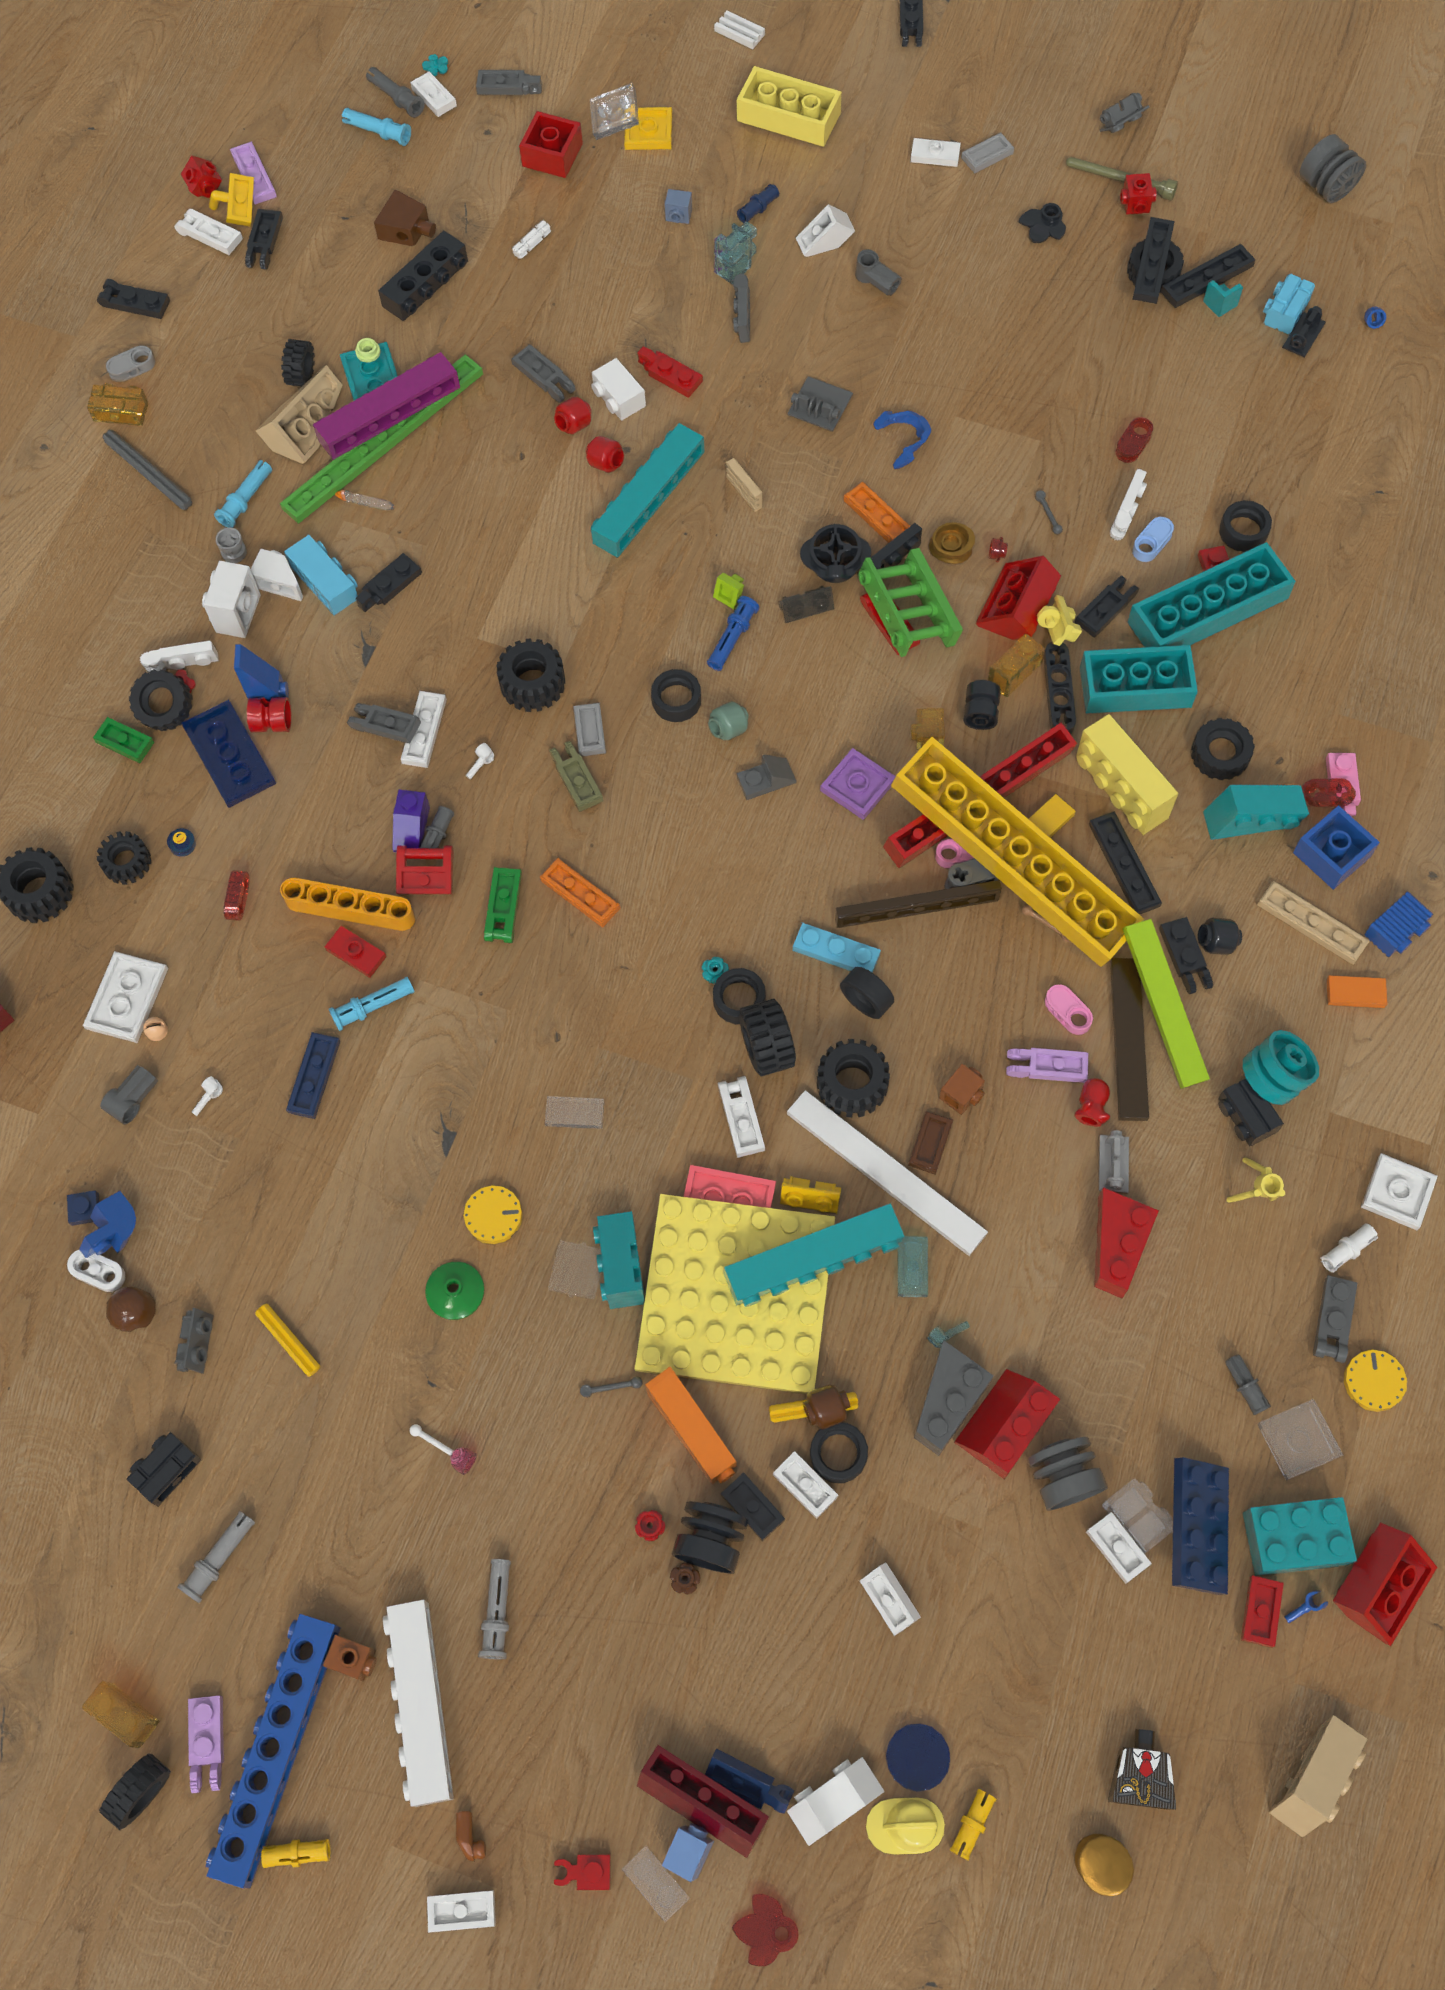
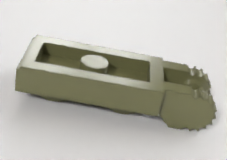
(577, 778)

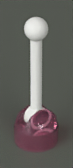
(461, 1458)

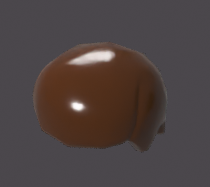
(130, 1309)

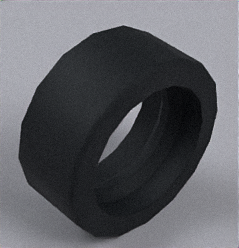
(1249, 510)
(671, 678)
(732, 976)
(867, 992)
(853, 1471)

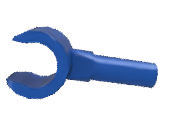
(1307, 1606)

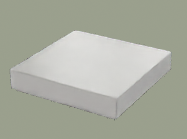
(1399, 1191)

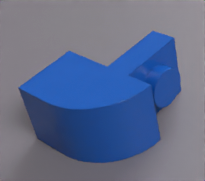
(115, 1223)

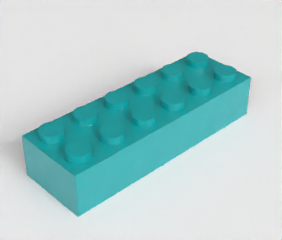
(1212, 599)

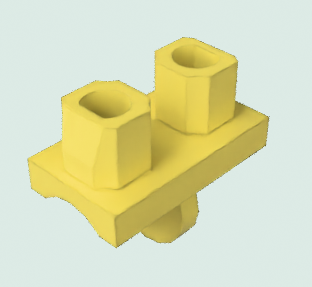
(1059, 621)

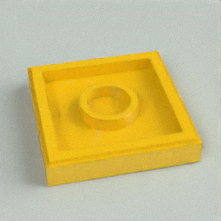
(652, 131)

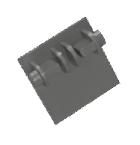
(819, 403)

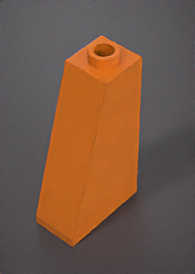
(691, 1426)

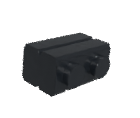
(1251, 1114)
(163, 1468)

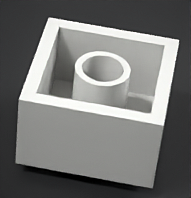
(231, 599)

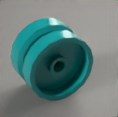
(1280, 1067)

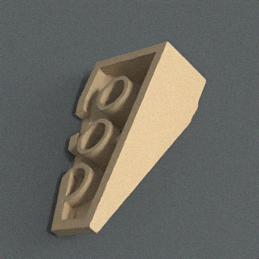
(291, 427)

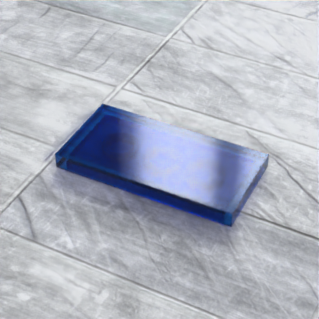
(228, 753)

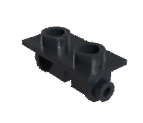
(1305, 332)

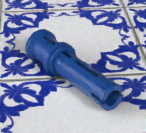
(737, 623)

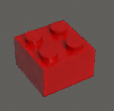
(551, 144)

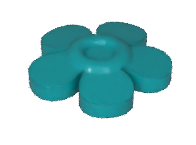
(436, 65)

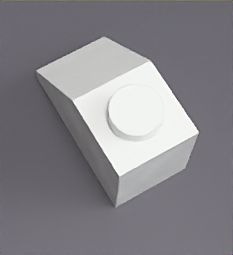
(825, 232)
(275, 575)

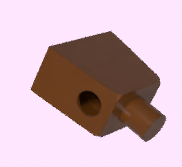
(403, 220)

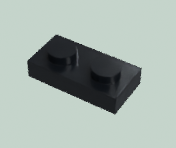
(753, 1505)

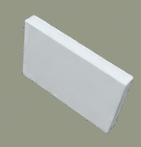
(125, 997)

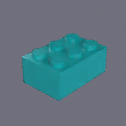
(1299, 1536)

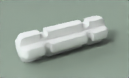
(531, 239)

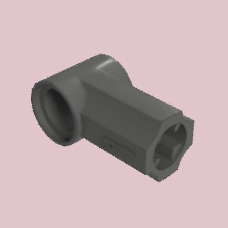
(874, 272)
(125, 1101)

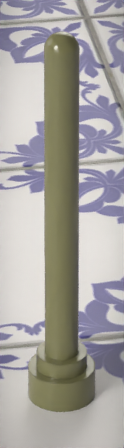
(1165, 188)

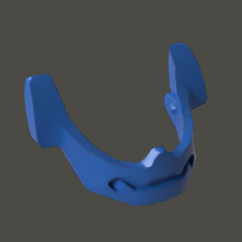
(908, 417)

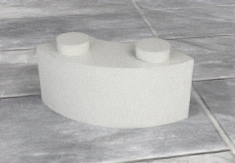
(835, 1801)

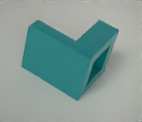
(1221, 298)

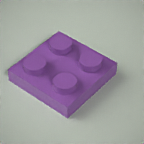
(857, 783)

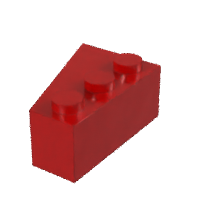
(1121, 1238)

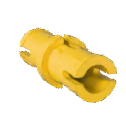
(973, 1824)
(295, 1853)

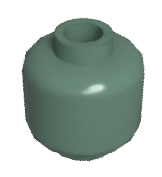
(728, 721)

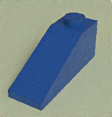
(258, 676)

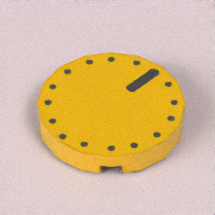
(493, 1214)
(1375, 1380)

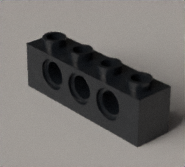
(423, 275)

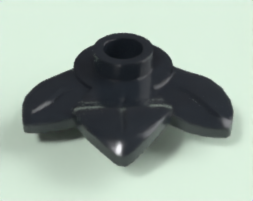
(1044, 223)

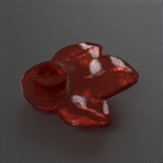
(760, 1928)

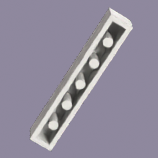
(419, 1704)

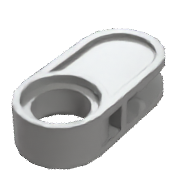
(124, 365)

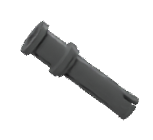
(401, 95)

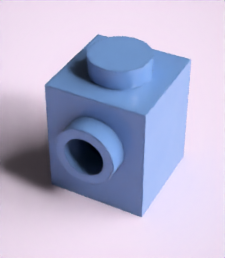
(688, 1851)

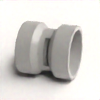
(231, 545)

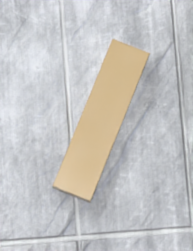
(1313, 922)

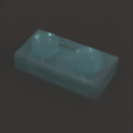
(913, 1267)

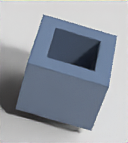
(678, 206)

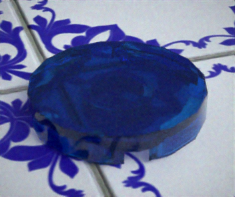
(918, 1757)

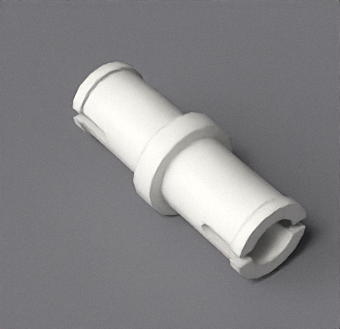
(1349, 1248)

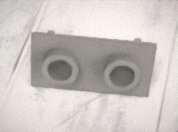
(1114, 1162)

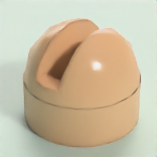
(155, 1033)

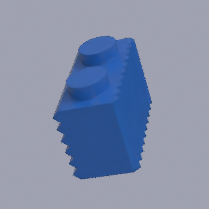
(1398, 924)

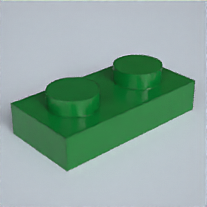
(123, 740)

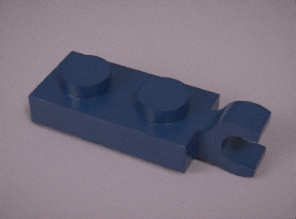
(748, 1782)

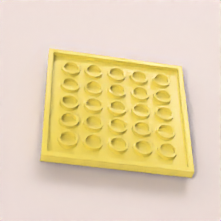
(692, 1314)

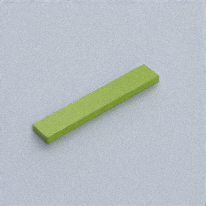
(1166, 1003)

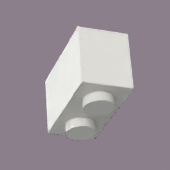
(618, 389)

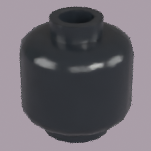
(1219, 936)

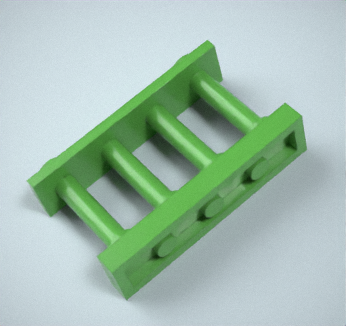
(925, 587)

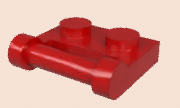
(424, 879)

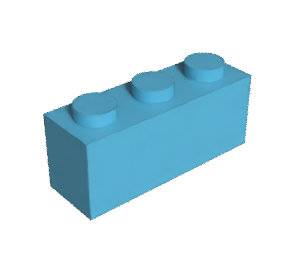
(322, 574)

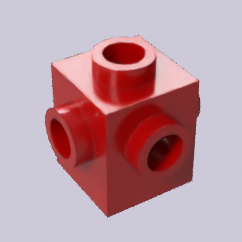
(201, 176)
(1137, 193)

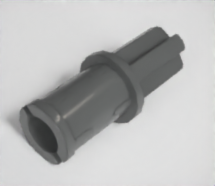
(437, 830)
(1247, 1385)

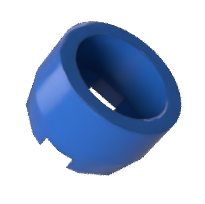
(1379, 315)

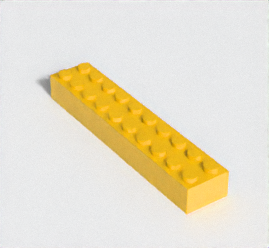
(1016, 851)

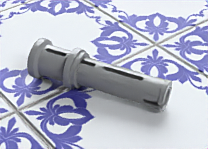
(207, 1570)
(498, 1627)

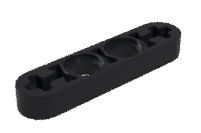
(1059, 688)

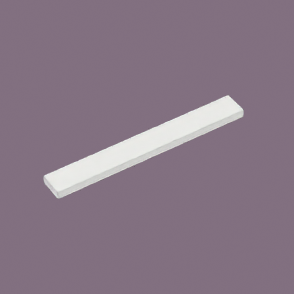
(887, 1173)

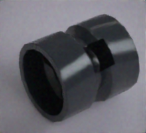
(982, 705)

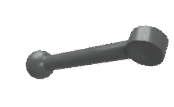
(1040, 496)
(586, 1391)

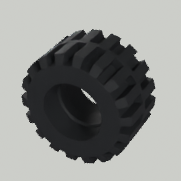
(527, 657)
(42, 902)
(767, 1037)
(853, 1056)

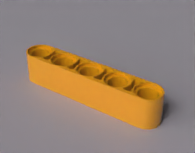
(338, 895)

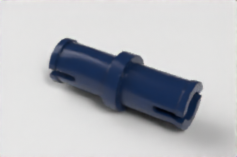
(758, 203)

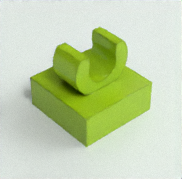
(728, 589)

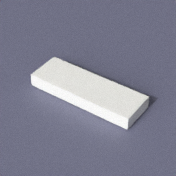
(430, 711)

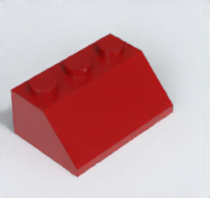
(1018, 597)
(1007, 1422)
(1385, 1583)

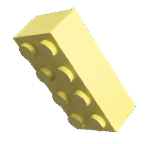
(789, 106)
(1126, 774)

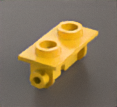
(797, 1193)

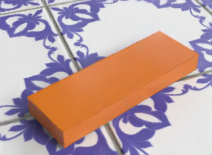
(875, 512)
(580, 892)

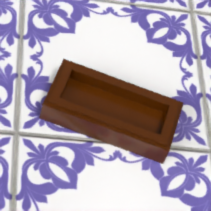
(930, 1142)

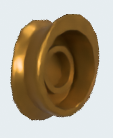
(952, 543)
(1104, 1864)

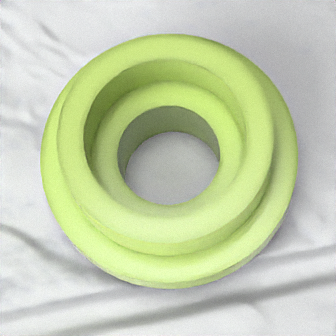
(367, 350)

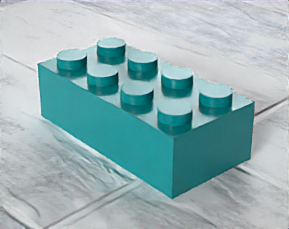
(1138, 679)

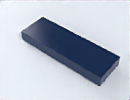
(313, 1075)

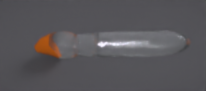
(348, 496)

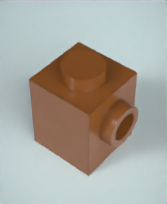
(963, 1089)
(350, 1658)

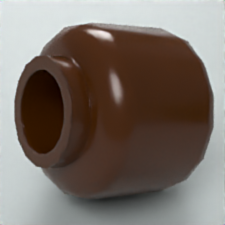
(826, 1406)

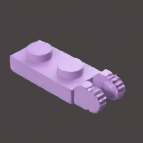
(1049, 1064)
(205, 1740)

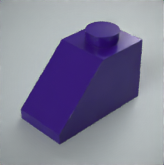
(410, 819)

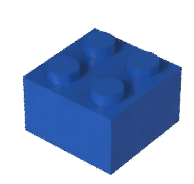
(1336, 847)

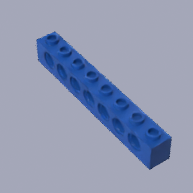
(220, 1861)

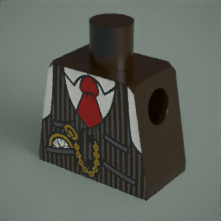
(1143, 1775)

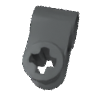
(968, 873)

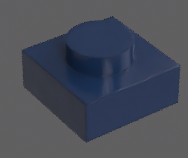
(81, 1207)

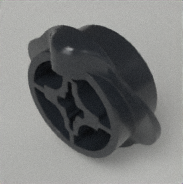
(835, 534)

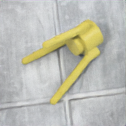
(1266, 1185)

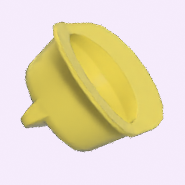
(905, 1826)

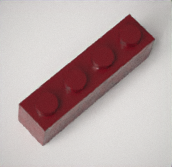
(702, 1801)

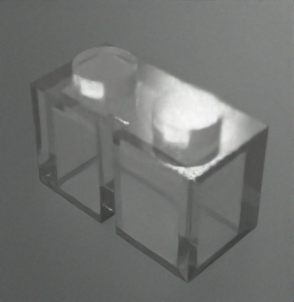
(1139, 1515)

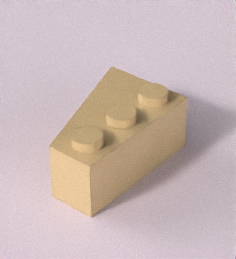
(1321, 1777)

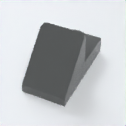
(765, 778)

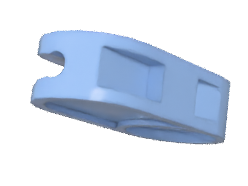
(1156, 535)

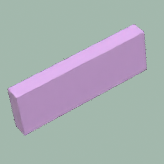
(251, 165)

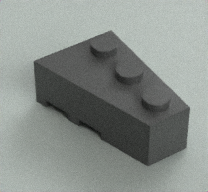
(950, 1397)

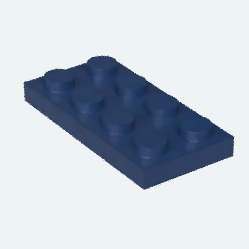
(1200, 1526)

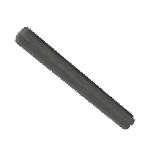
(148, 470)

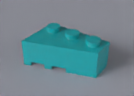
(1255, 810)
(619, 1260)

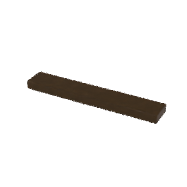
(918, 904)
(1129, 1041)

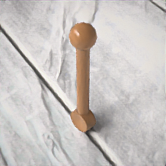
(1027, 910)

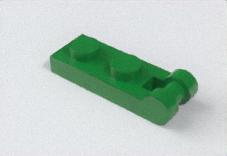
(503, 904)

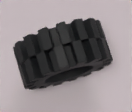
(297, 362)
(118, 845)

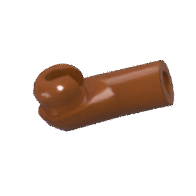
(464, 1838)

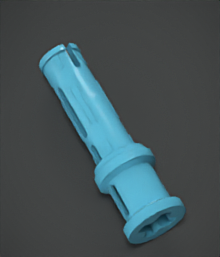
(385, 128)
(238, 501)
(358, 1008)

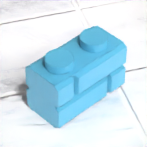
(1289, 303)

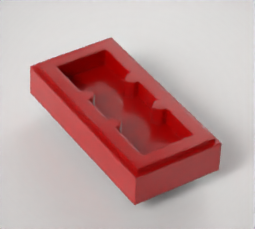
(355, 951)

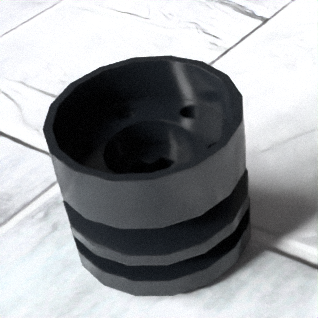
(709, 1541)

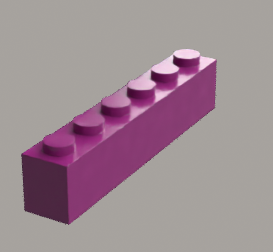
(386, 405)

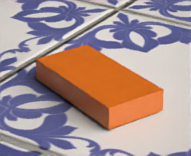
(1356, 991)

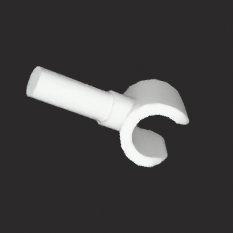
(485, 757)
(213, 1090)

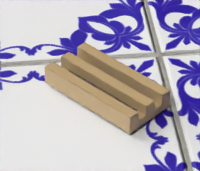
(744, 484)

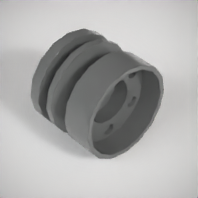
(1332, 168)
(1067, 1473)

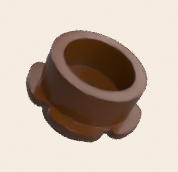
(690, 1585)

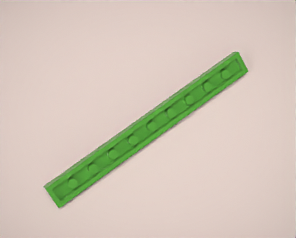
(354, 462)

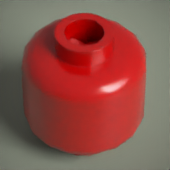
(572, 415)
(604, 454)

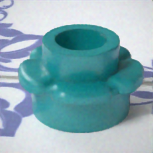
(708, 965)

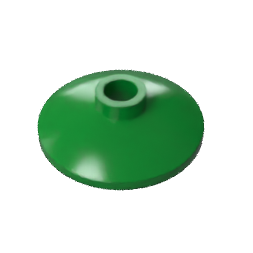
(459, 1303)

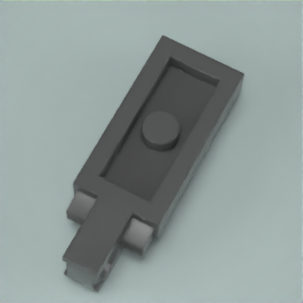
(507, 83)

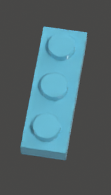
(835, 949)

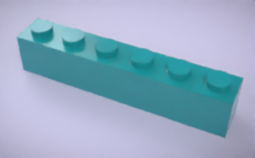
(647, 490)
(813, 1254)

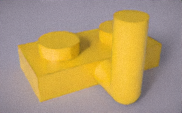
(238, 199)

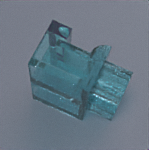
(734, 252)

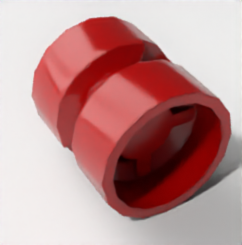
(270, 714)

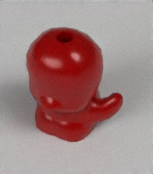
(1092, 1100)

